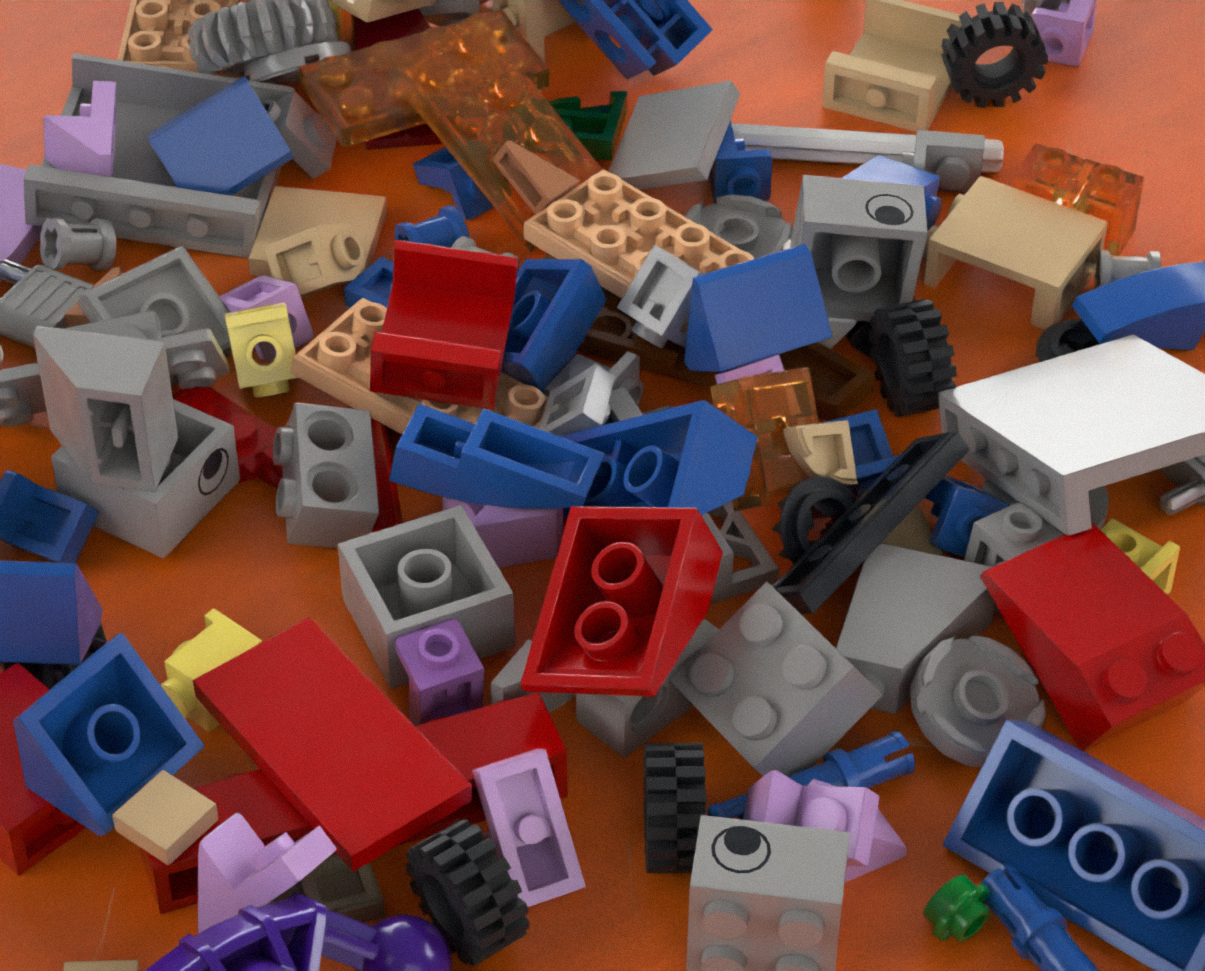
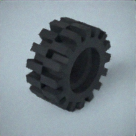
(983, 33)
(911, 356)
(672, 805)
(467, 891)

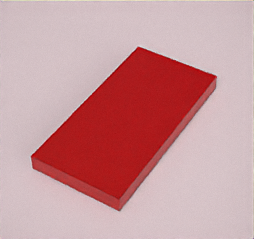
(332, 742)

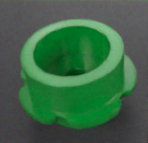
(958, 909)

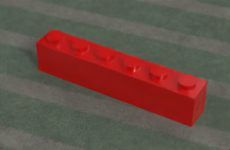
(463, 739)

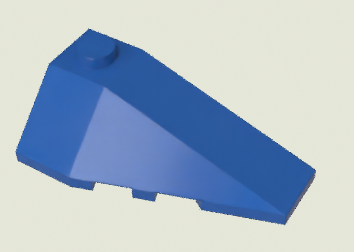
(670, 459)

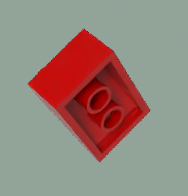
(622, 600)
(1098, 634)

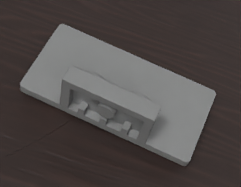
(191, 356)

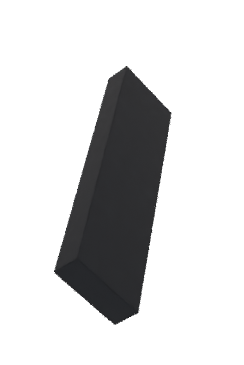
(869, 520)

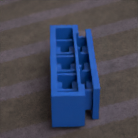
(650, 32)

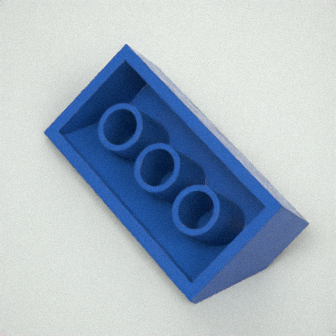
(1090, 845)

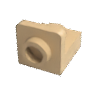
(317, 257)

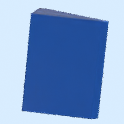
(221, 142)
(755, 311)
(550, 318)
(46, 613)
(102, 736)

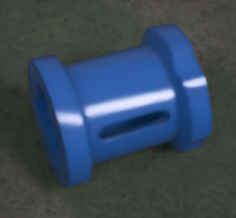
(438, 230)

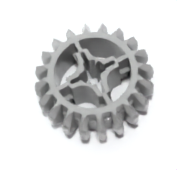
(256, 29)

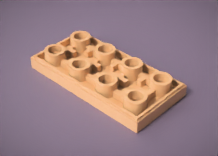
(159, 32)
(616, 229)
(341, 362)

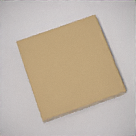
(299, 209)

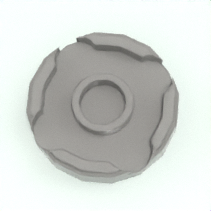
(284, 65)
(745, 223)
(968, 693)

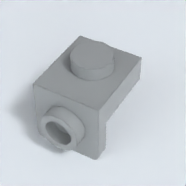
(303, 132)

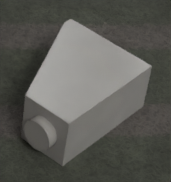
(904, 610)

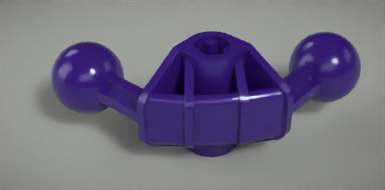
(300, 931)

